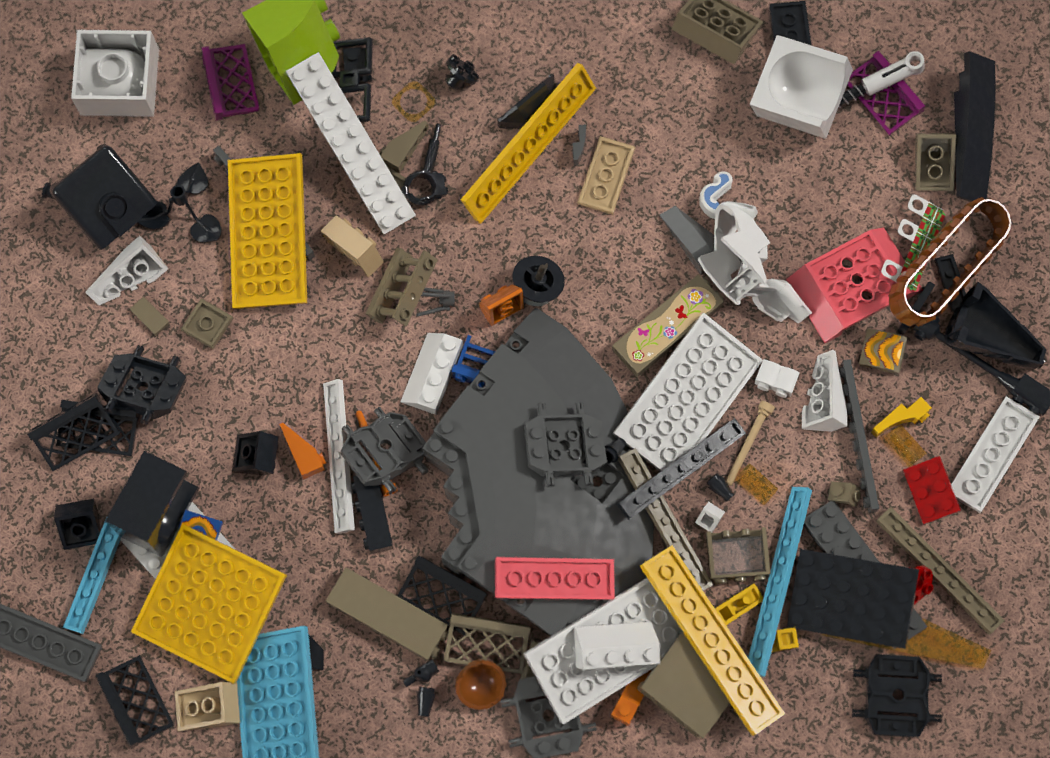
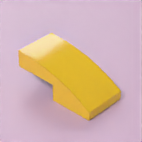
(785, 640)

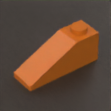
(305, 455)
(629, 701)

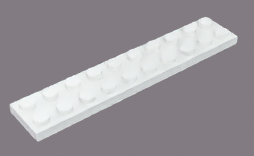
(350, 143)

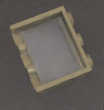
(738, 555)

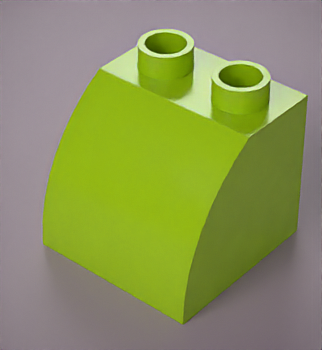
(290, 34)

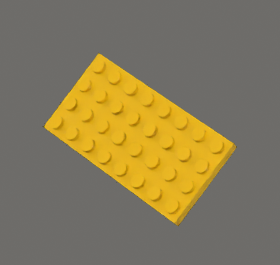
(267, 231)

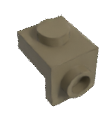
(844, 493)

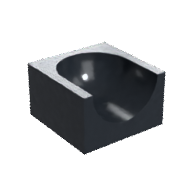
(152, 504)

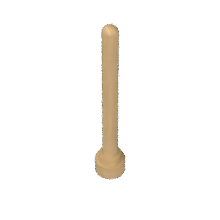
(764, 411)

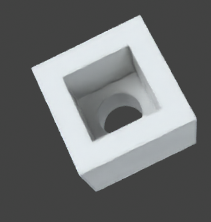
(710, 517)

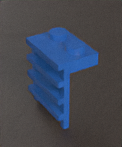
(466, 373)

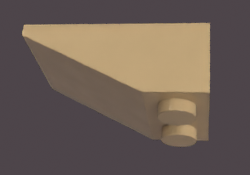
(207, 706)

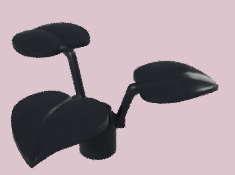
(191, 181)

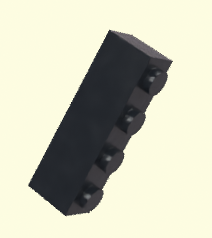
(374, 517)

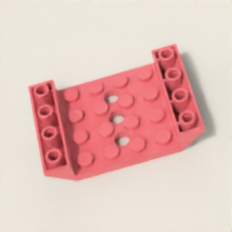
(829, 286)

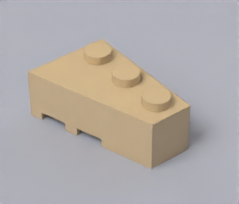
(353, 244)

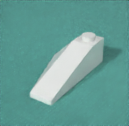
(132, 266)
(827, 403)

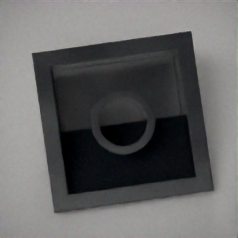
(255, 453)
(77, 523)

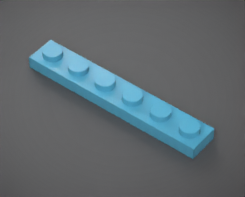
(92, 580)

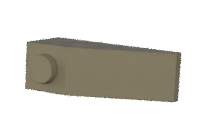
(402, 147)

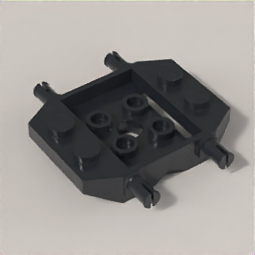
(162, 381)
(880, 695)

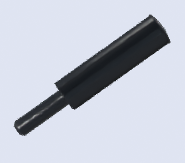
(432, 150)

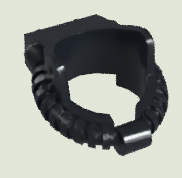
(437, 182)

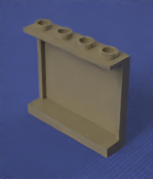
(685, 688)

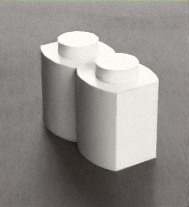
(776, 378)

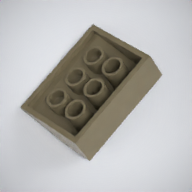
(717, 27)

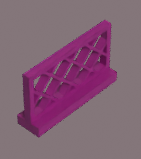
(214, 79)
(901, 88)

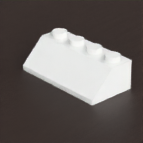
(432, 372)
(616, 645)

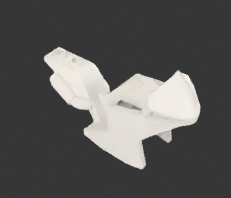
(749, 244)

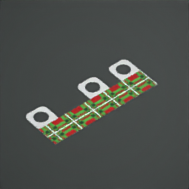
(921, 237)

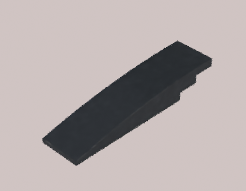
(974, 126)

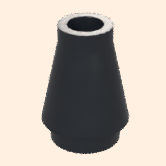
(614, 450)
(720, 487)
(425, 700)

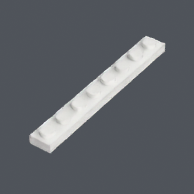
(339, 467)

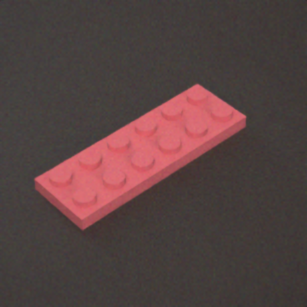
(554, 578)

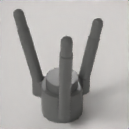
(446, 298)

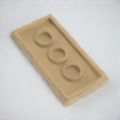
(606, 175)

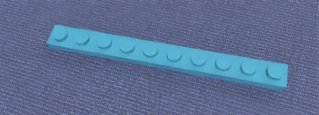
(779, 579)

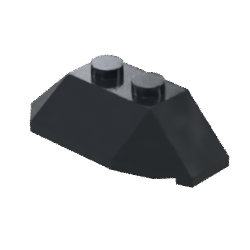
(523, 110)

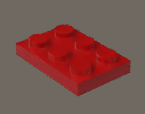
(931, 490)

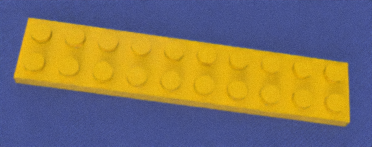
(528, 143)
(712, 640)

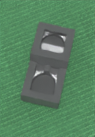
(578, 147)

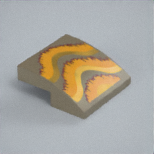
(883, 351)

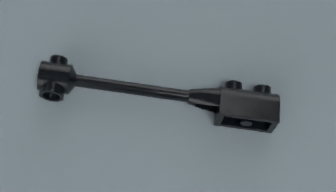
(1023, 390)

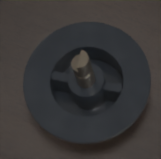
(539, 279)

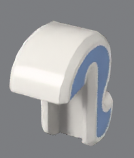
(711, 192)

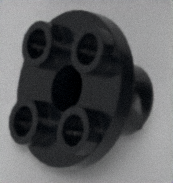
(460, 73)

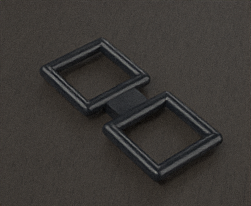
(351, 78)

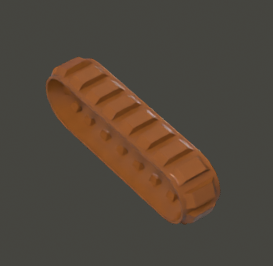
(897, 296)

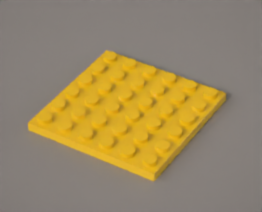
(209, 603)

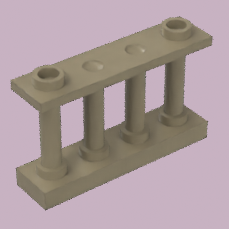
(391, 282)

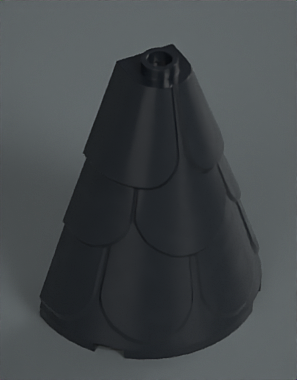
(991, 330)

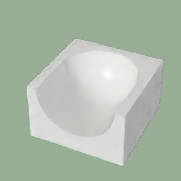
(115, 73)
(801, 86)

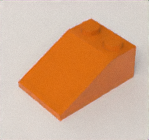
(502, 304)

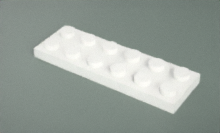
(993, 454)

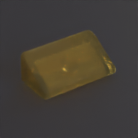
(905, 445)
(756, 484)

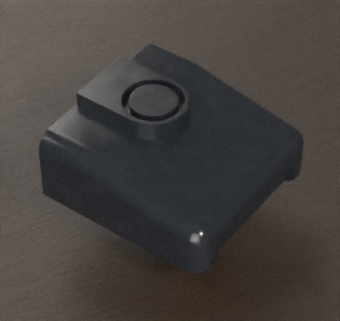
(103, 196)

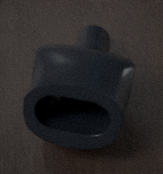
(422, 673)

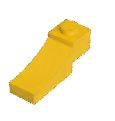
(916, 412)

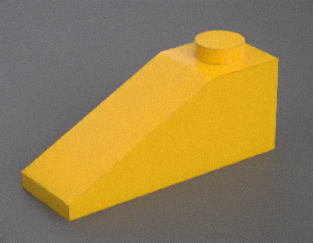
(739, 604)

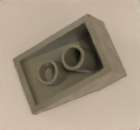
(934, 161)

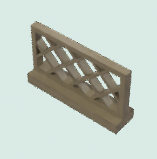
(487, 625)

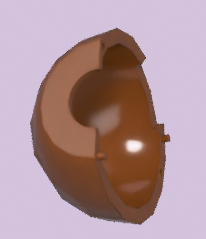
(480, 684)

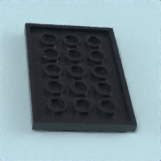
(853, 598)

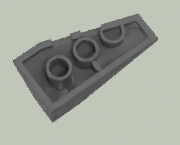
(689, 234)

